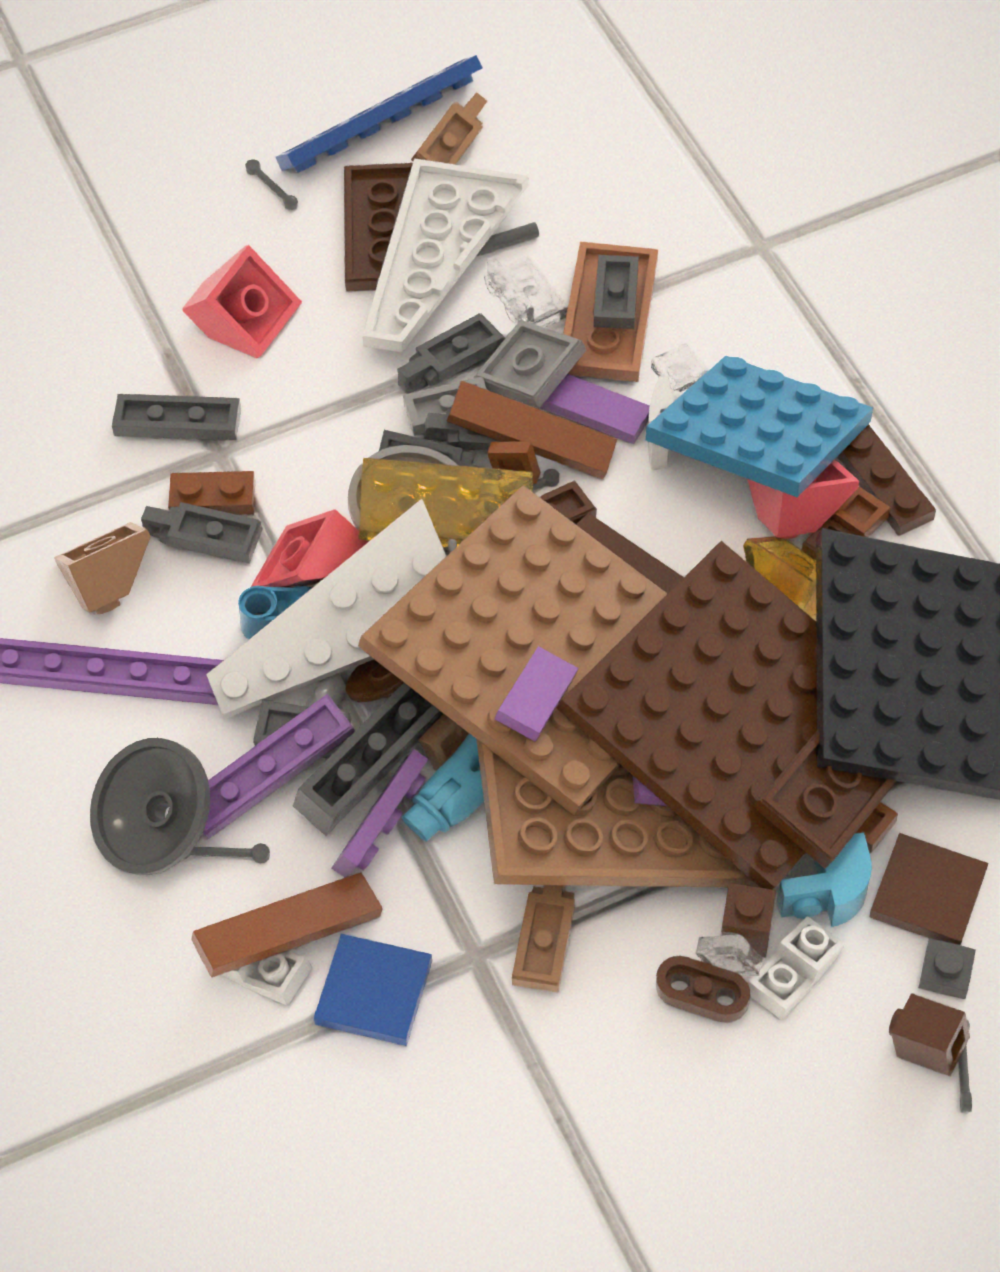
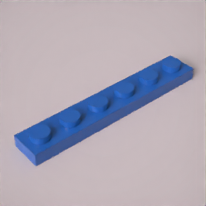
(366, 122)

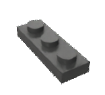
(176, 416)

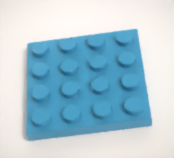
(760, 425)

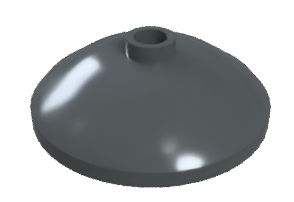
(132, 805)

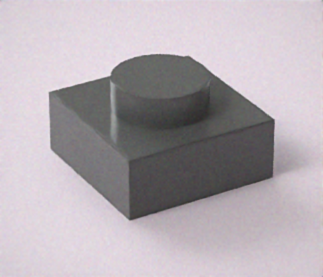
(947, 968)

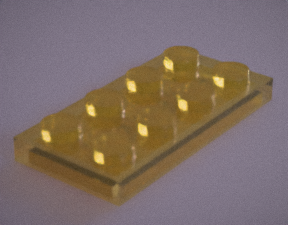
(453, 495)

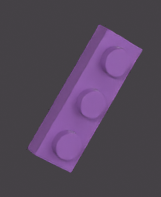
(382, 815)

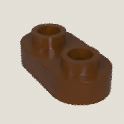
(704, 987)

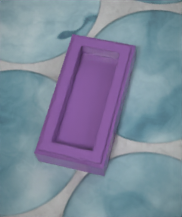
(536, 693)

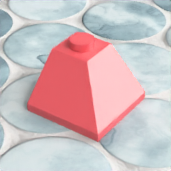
(243, 304)
(791, 515)
(309, 551)

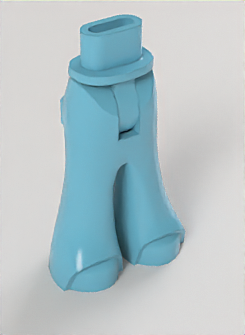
(448, 794)

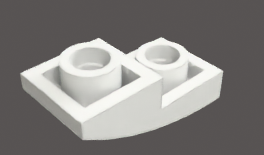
(660, 400)
(795, 967)
(274, 976)

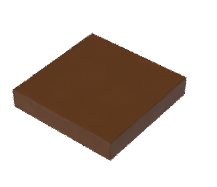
(928, 890)

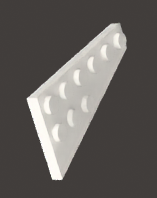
(437, 234)
(324, 626)

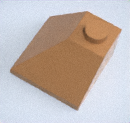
(104, 567)

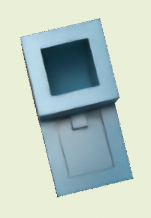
(837, 889)

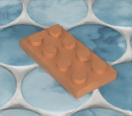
(609, 351)

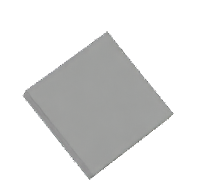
(530, 363)

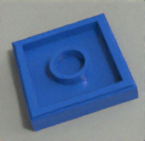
(373, 989)

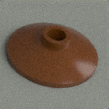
(371, 682)

